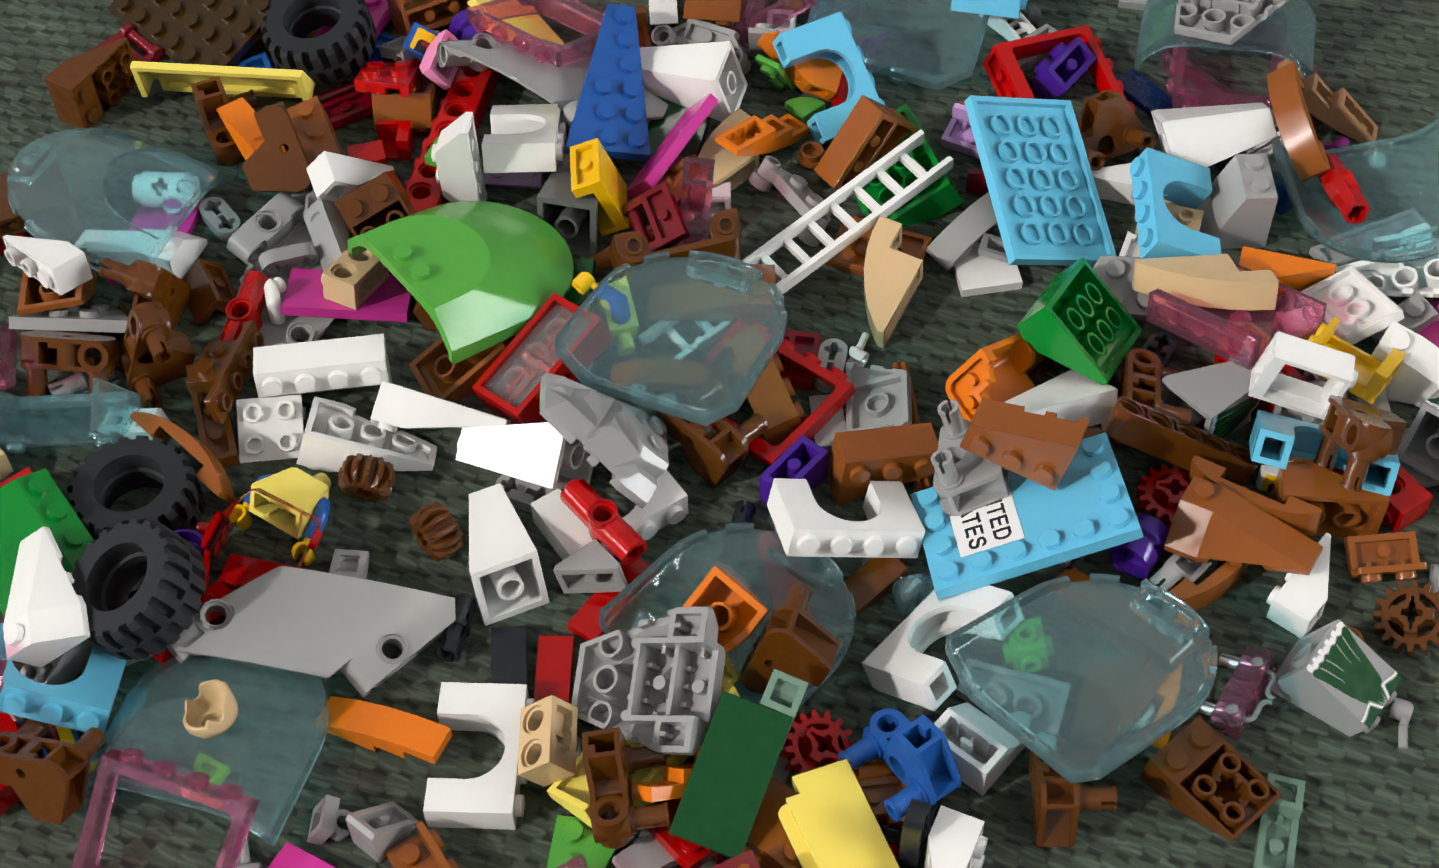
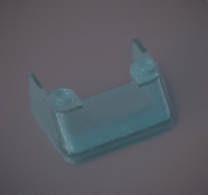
(67, 418)

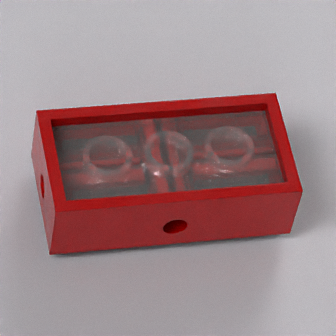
(514, 378)

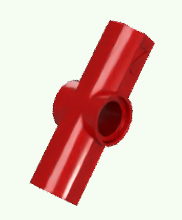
(1344, 191)
(246, 305)
(614, 531)

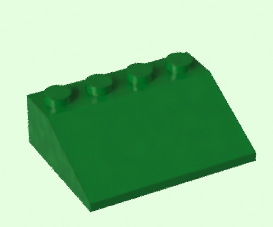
(929, 203)
(1080, 324)
(26, 507)

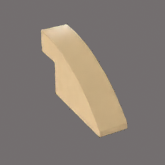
(728, 165)
(888, 279)
(1207, 282)

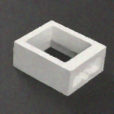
(1295, 394)

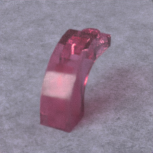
(696, 197)

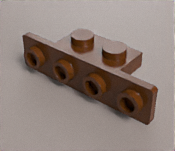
(224, 370)

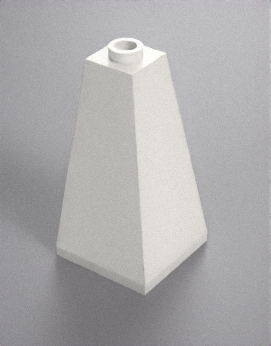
(692, 72)
(1213, 132)
(525, 452)
(502, 558)

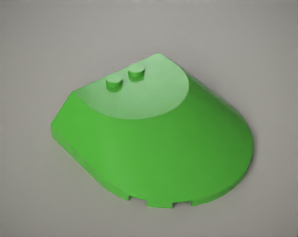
(473, 268)

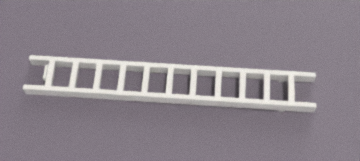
(856, 229)

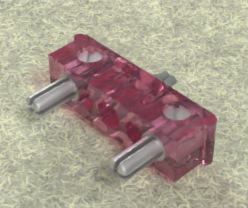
(1242, 691)

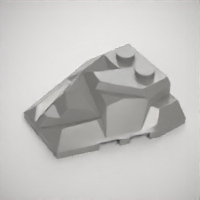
(1221, 19)
(612, 433)
(654, 680)

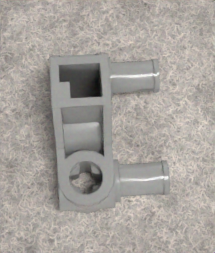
(961, 477)

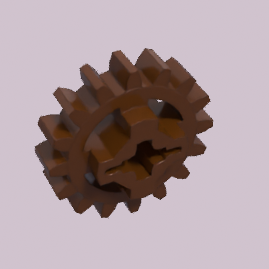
(1399, 615)

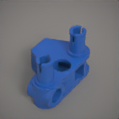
(913, 752)

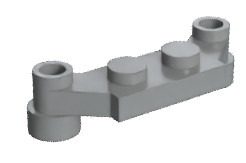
(700, 32)
(794, 189)

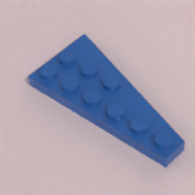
(613, 91)

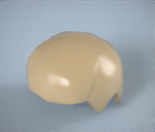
(211, 711)

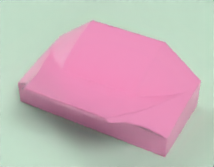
(429, 65)

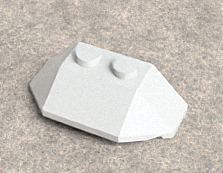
(459, 161)

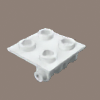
(270, 427)

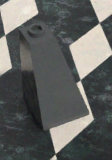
(571, 217)

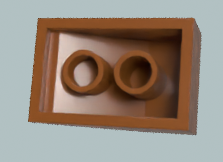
(419, 107)
(37, 298)
(449, 380)
(1344, 510)
(767, 835)

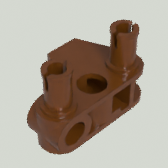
(208, 97)
(1111, 123)
(268, 166)
(150, 284)
(66, 352)
(153, 352)
(1142, 381)
(1362, 432)
(711, 452)
(791, 645)
(609, 773)
(51, 785)
(1059, 802)

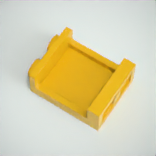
(595, 173)
(1372, 373)

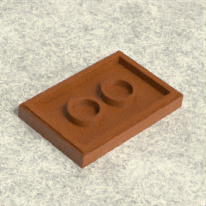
(853, 256)

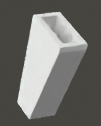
(1070, 397)

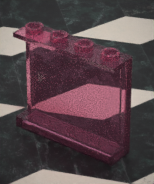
(1237, 334)

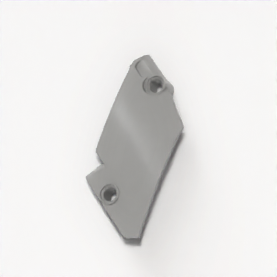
(550, 82)
(249, 241)
(319, 625)

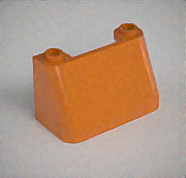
(992, 374)

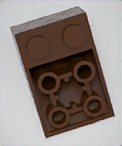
(91, 83)
(375, 204)
(1209, 781)

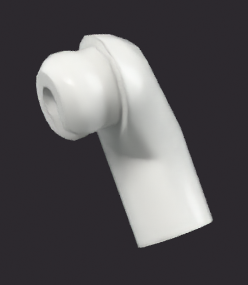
(273, 299)

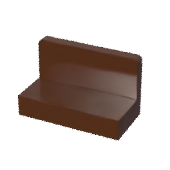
(209, 289)

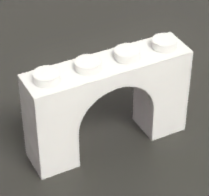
(524, 138)
(809, 531)
(569, 534)
(899, 661)
(495, 797)

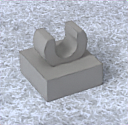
(325, 820)

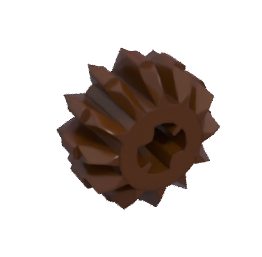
(367, 477)
(436, 531)

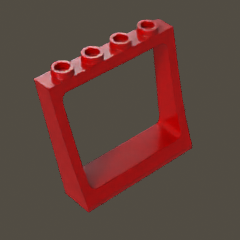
(1009, 79)
(835, 378)

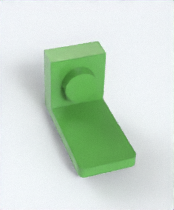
(774, 71)

